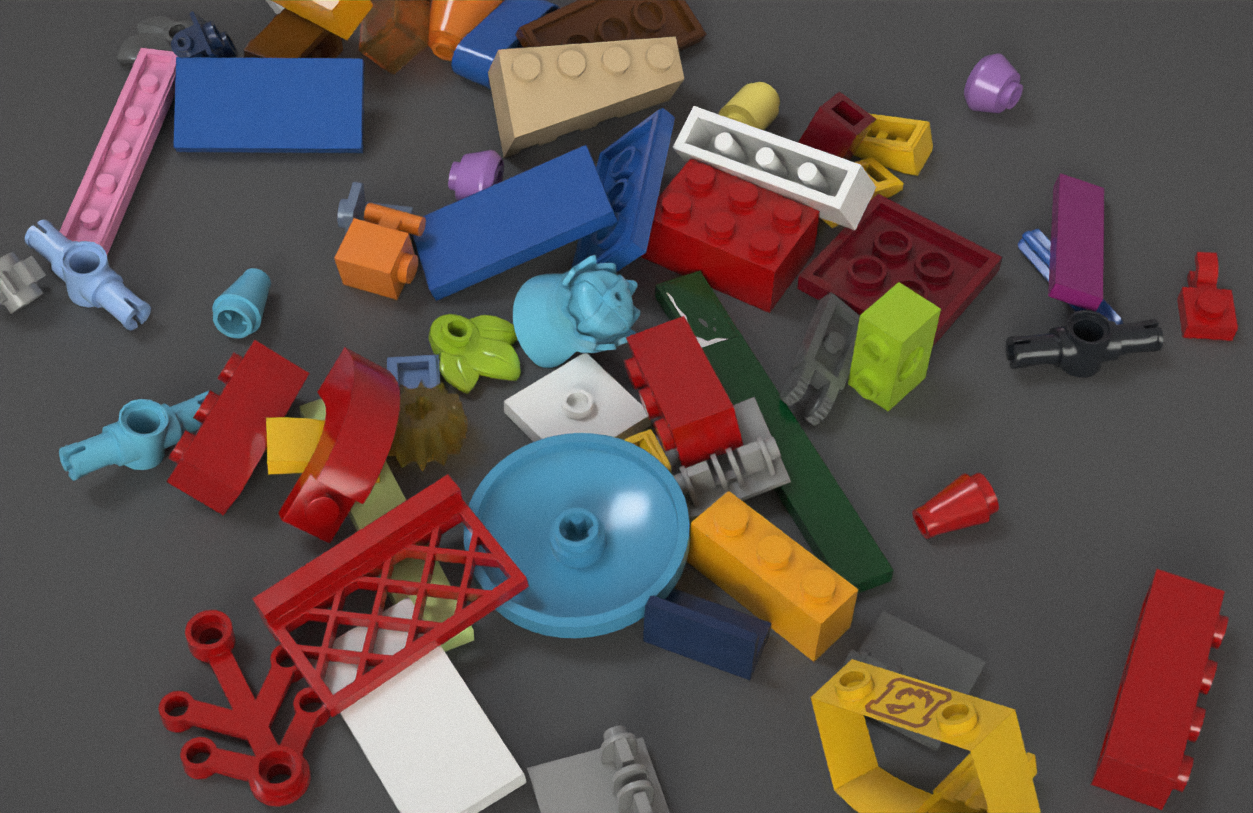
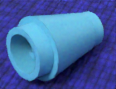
(242, 305)

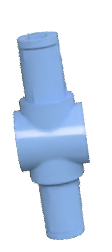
(87, 274)

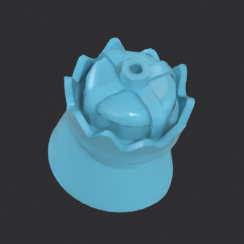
(574, 312)

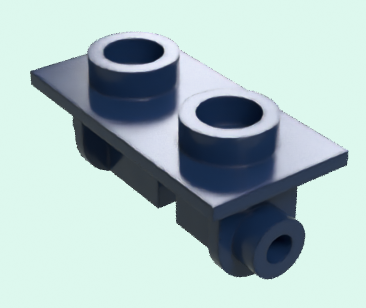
(203, 40)

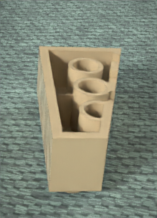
(576, 86)

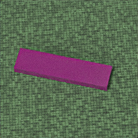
(1077, 243)

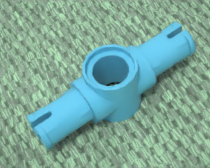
(135, 439)

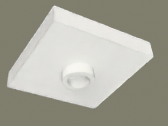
(576, 400)

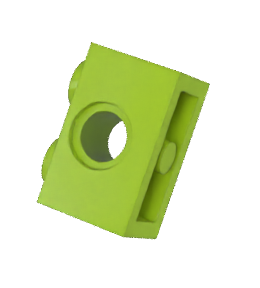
(893, 346)

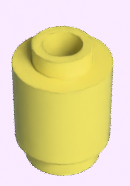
(753, 105)

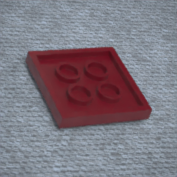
(902, 248)

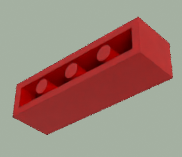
(1160, 691)

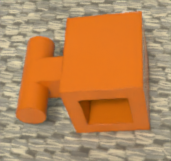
(379, 251)

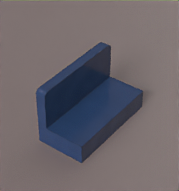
(706, 632)

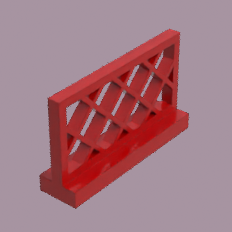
(357, 563)

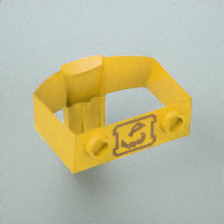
(989, 780)

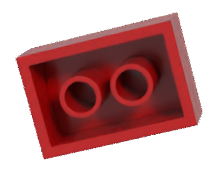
(733, 233)

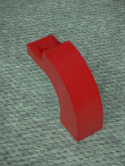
(352, 449)

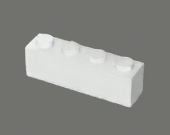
(779, 165)

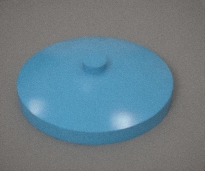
(588, 528)

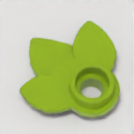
(479, 349)

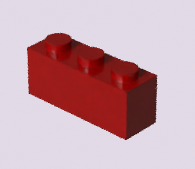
(682, 393)
(233, 428)

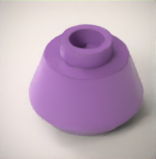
(993, 85)
(475, 173)

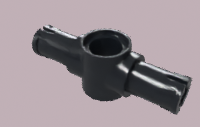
(1084, 343)

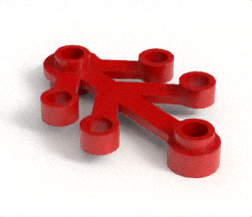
(248, 718)

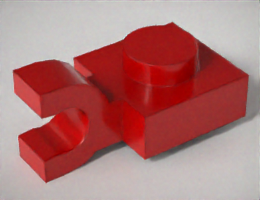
(1204, 308)

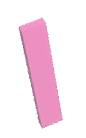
(123, 150)

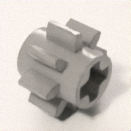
(19, 281)

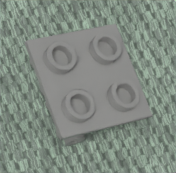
(743, 471)
(602, 780)

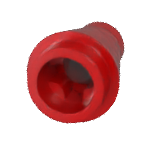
(958, 506)

